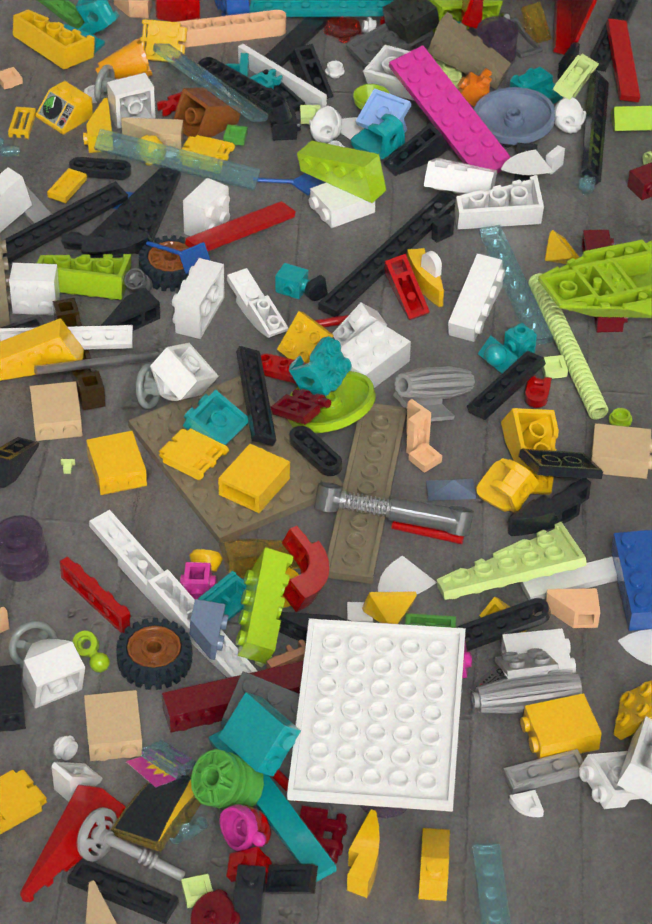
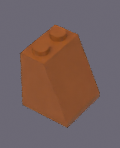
(204, 113)

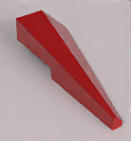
(61, 849)

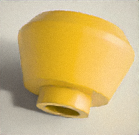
(206, 556)

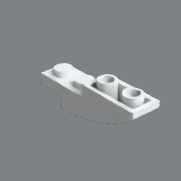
(256, 306)

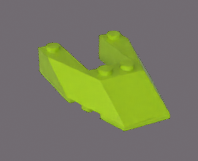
(601, 284)

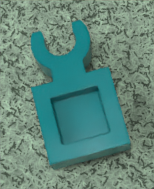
(268, 80)

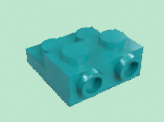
(538, 80)
(216, 418)

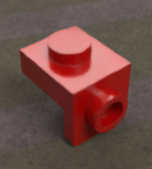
(251, 856)

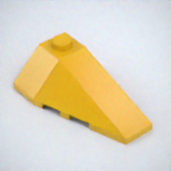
(531, 431)

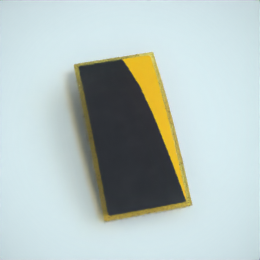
(157, 813)

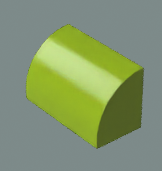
(631, 118)

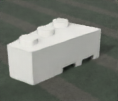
(458, 177)

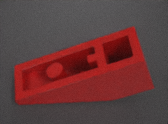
(406, 287)

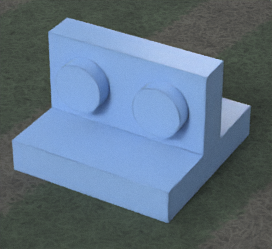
(381, 104)

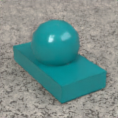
(497, 354)

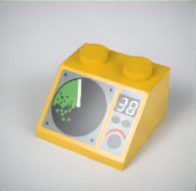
(65, 108)

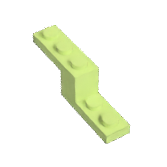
(575, 76)

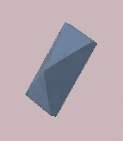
(450, 489)

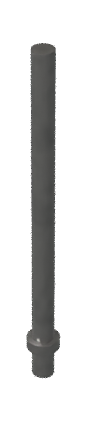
(97, 362)

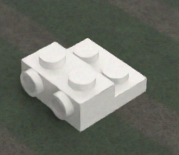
(602, 775)

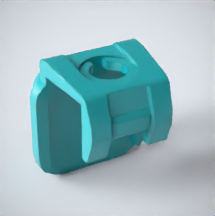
(97, 14)
(379, 137)
(325, 369)

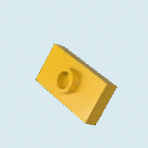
(67, 185)

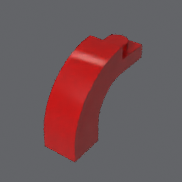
(313, 566)

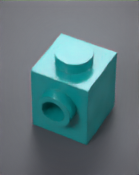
(291, 281)

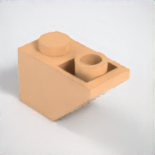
(575, 606)

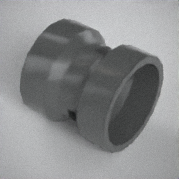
(134, 278)

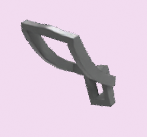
(536, 49)

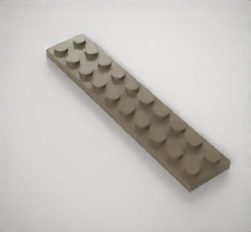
(369, 472)

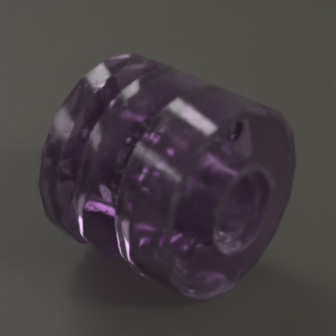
(500, 35)
(22, 548)

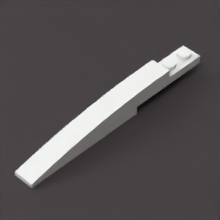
(161, 588)

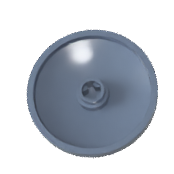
(516, 114)

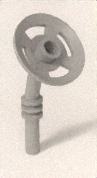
(107, 840)

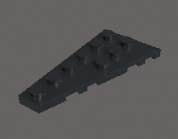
(145, 206)

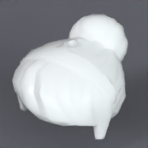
(569, 115)
(325, 124)

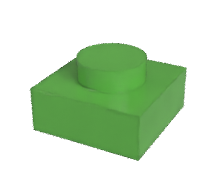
(236, 134)

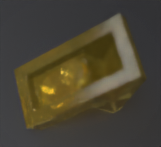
(536, 22)

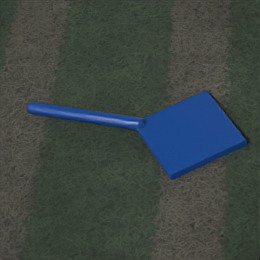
(302, 182)
(189, 256)

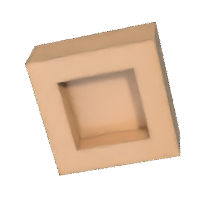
(10, 78)
(425, 457)

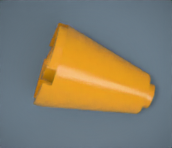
(128, 61)

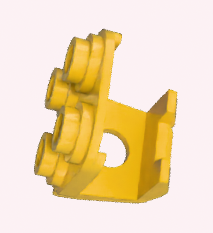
(507, 485)

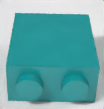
(259, 734)

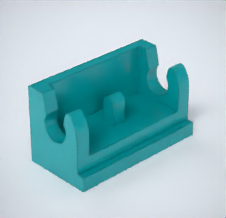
(227, 592)

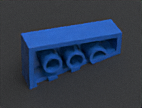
(634, 574)

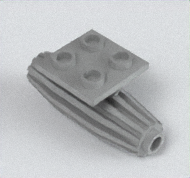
(432, 385)
(525, 683)

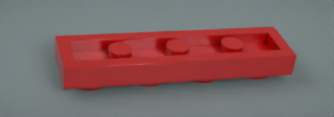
(94, 594)

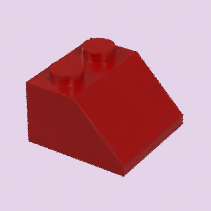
(177, 10)

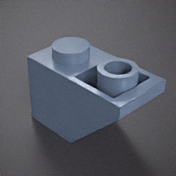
(206, 626)

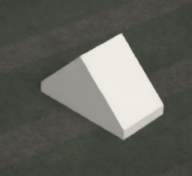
(70, 775)

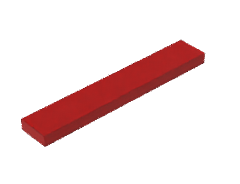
(623, 60)
(242, 226)

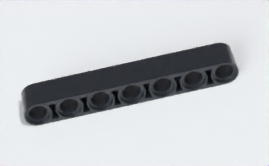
(258, 94)

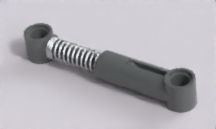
(452, 519)

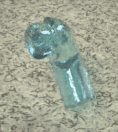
(8, 150)
(190, 830)

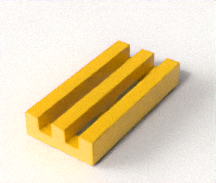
(21, 131)

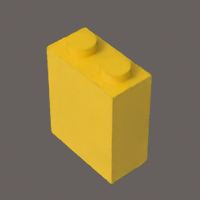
(116, 462)
(254, 478)
(561, 726)

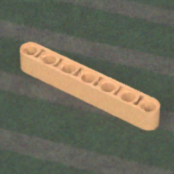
(234, 28)

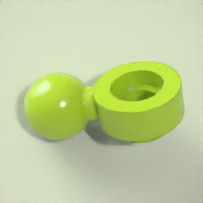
(98, 661)

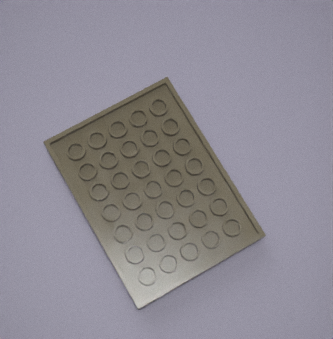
(220, 515)

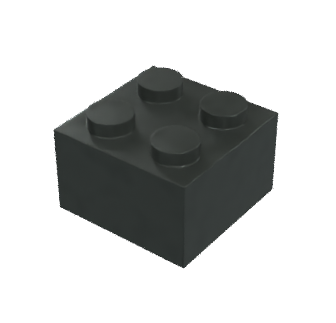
(411, 18)

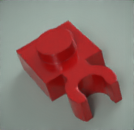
(170, 105)

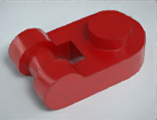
(537, 391)

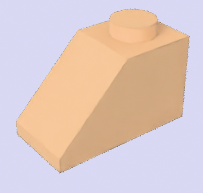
(135, 8)

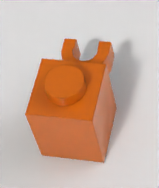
(474, 86)

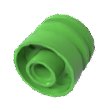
(225, 780)

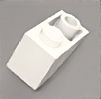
(356, 322)

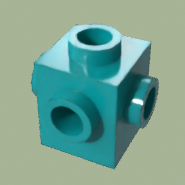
(520, 339)

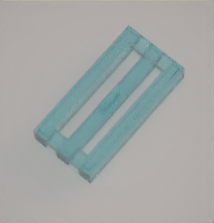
(168, 759)

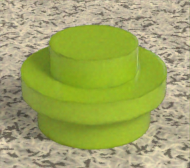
(620, 417)

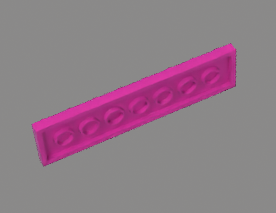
(448, 110)

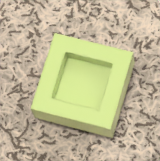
(307, 112)
(555, 367)
(194, 888)

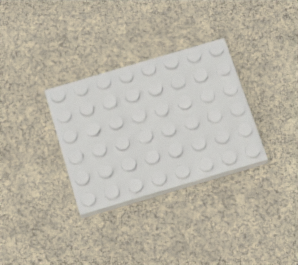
(378, 715)

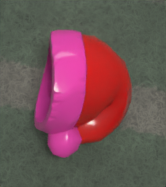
(244, 827)

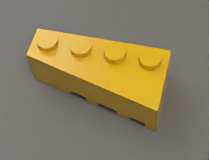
(52, 40)
(38, 346)

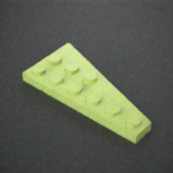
(518, 562)

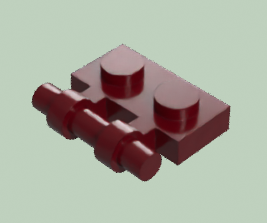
(300, 406)
(318, 822)

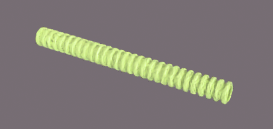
(570, 350)

